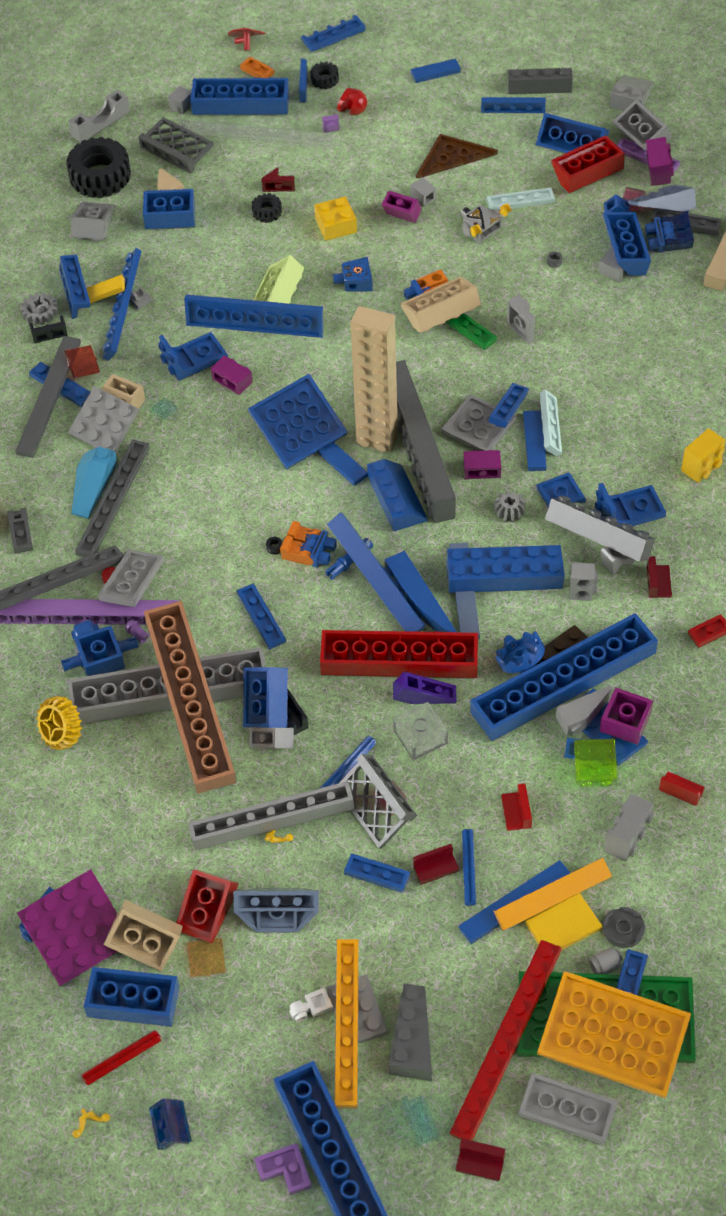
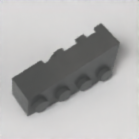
(411, 1044)

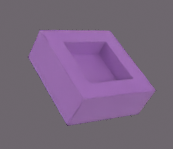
(330, 123)

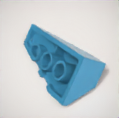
(91, 479)

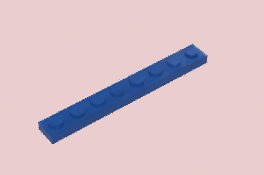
(120, 308)

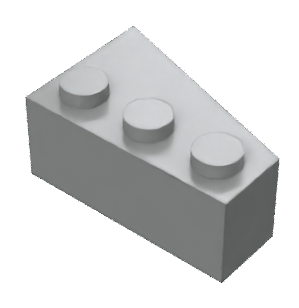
(629, 827)

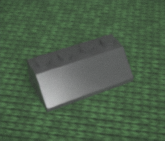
(539, 81)

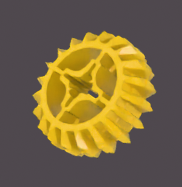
(59, 723)

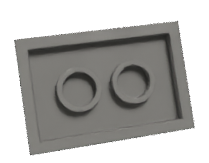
(369, 1015)

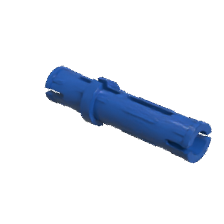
(343, 563)

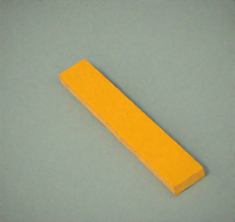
(552, 894)

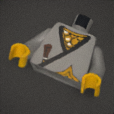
(482, 221)

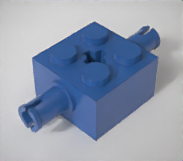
(99, 652)

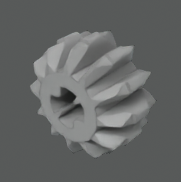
(509, 506)

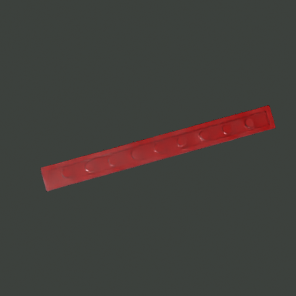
(505, 1041)

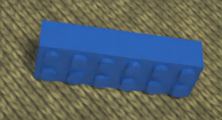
(240, 96)
(505, 568)

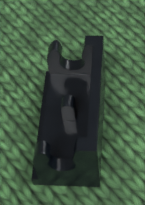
(48, 331)
(295, 715)

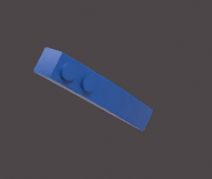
(416, 592)

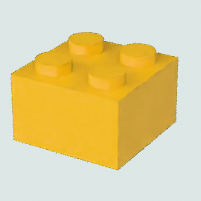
(335, 218)
(703, 455)

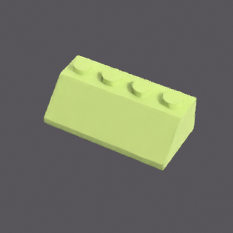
(280, 281)

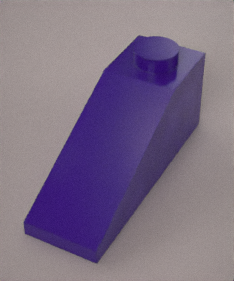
(419, 690)

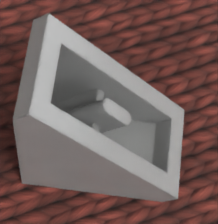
(609, 267)

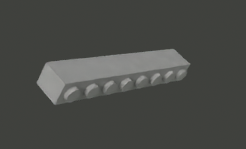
(271, 815)

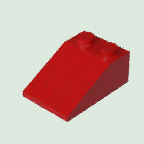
(205, 905)

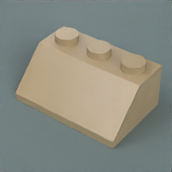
(143, 935)

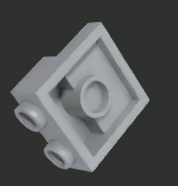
(520, 319)

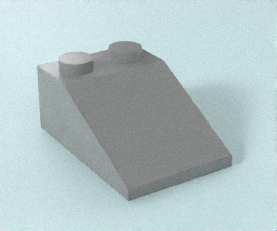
(629, 89)
(91, 220)

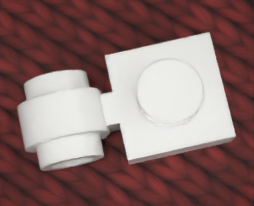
(316, 1002)

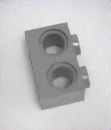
(583, 581)

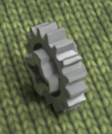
(39, 308)

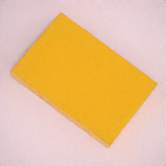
(564, 923)

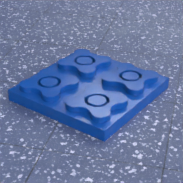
(297, 421)

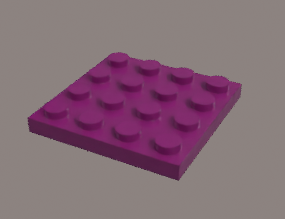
(71, 926)

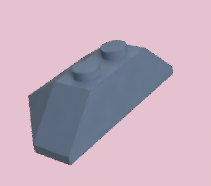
(276, 908)

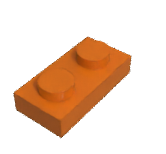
(256, 68)

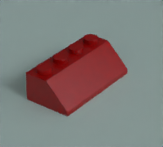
(588, 164)

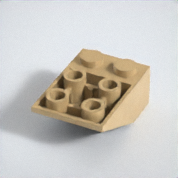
(125, 390)

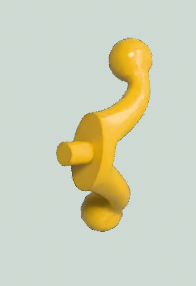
(271, 838)
(82, 1120)

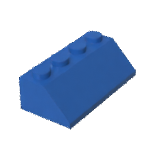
(566, 134)
(627, 242)
(395, 494)

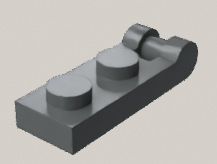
(20, 530)

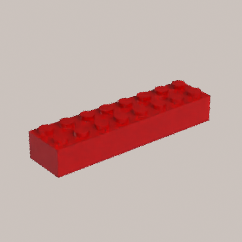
(399, 652)

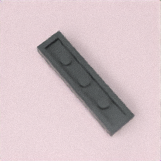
(698, 222)

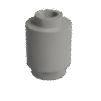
(606, 961)

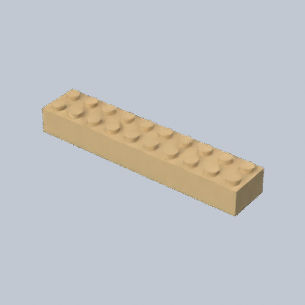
(374, 378)

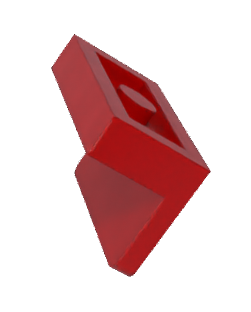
(681, 788)
(517, 809)

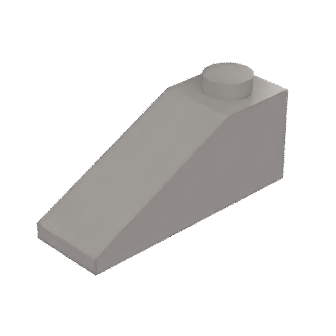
(580, 712)

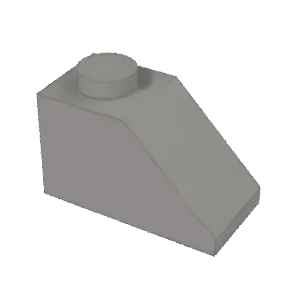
(271, 737)

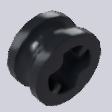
(273, 540)

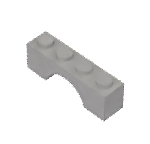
(114, 107)

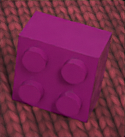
(659, 161)
(626, 715)

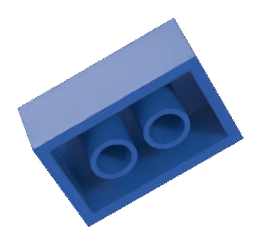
(169, 208)

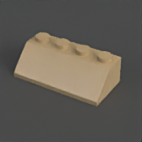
(441, 304)

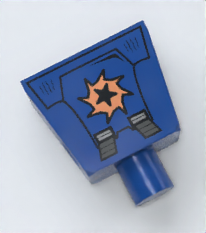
(355, 276)

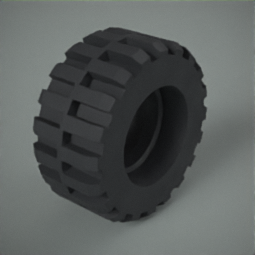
(98, 181)

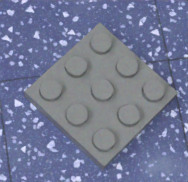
(103, 420)
(471, 425)

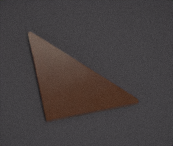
(452, 153)

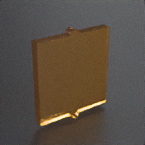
(206, 958)

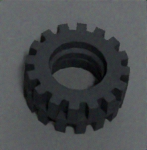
(324, 69)
(266, 214)

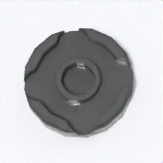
(626, 933)

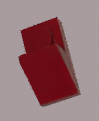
(274, 183)

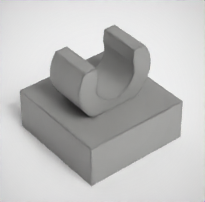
(140, 298)

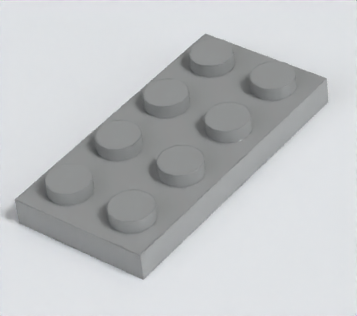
(131, 578)
(568, 1108)

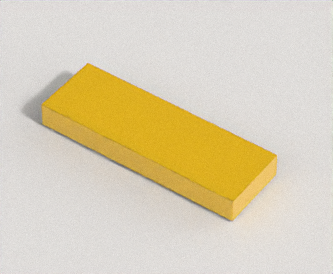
(106, 288)

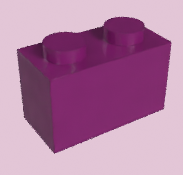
(401, 206)
(231, 375)
(482, 464)

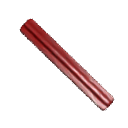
(121, 1057)

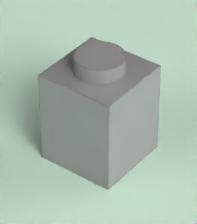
(180, 100)
(423, 191)

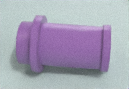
(133, 628)

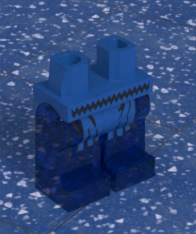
(670, 233)

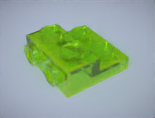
(595, 762)

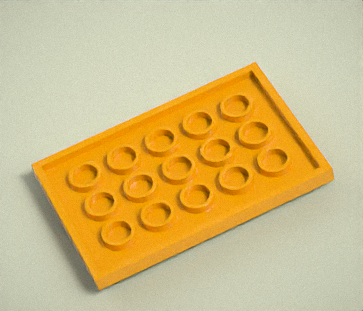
(614, 1034)

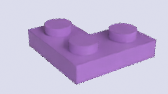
(284, 1162)

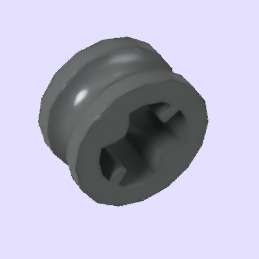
(554, 255)

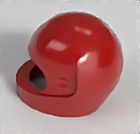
(354, 100)

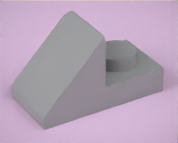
(613, 560)

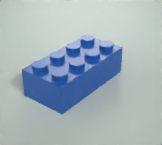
(131, 996)

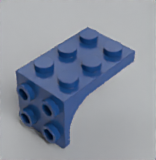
(191, 356)
(632, 506)

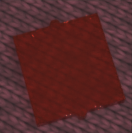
(82, 361)

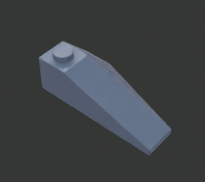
(671, 198)

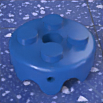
(522, 654)

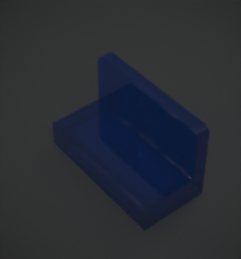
(169, 1123)

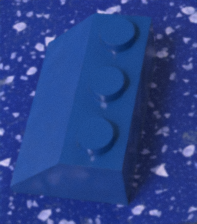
(265, 697)

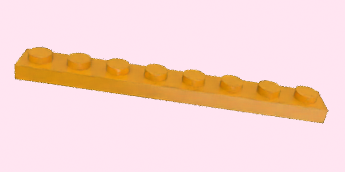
(346, 1024)

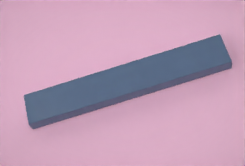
(466, 604)

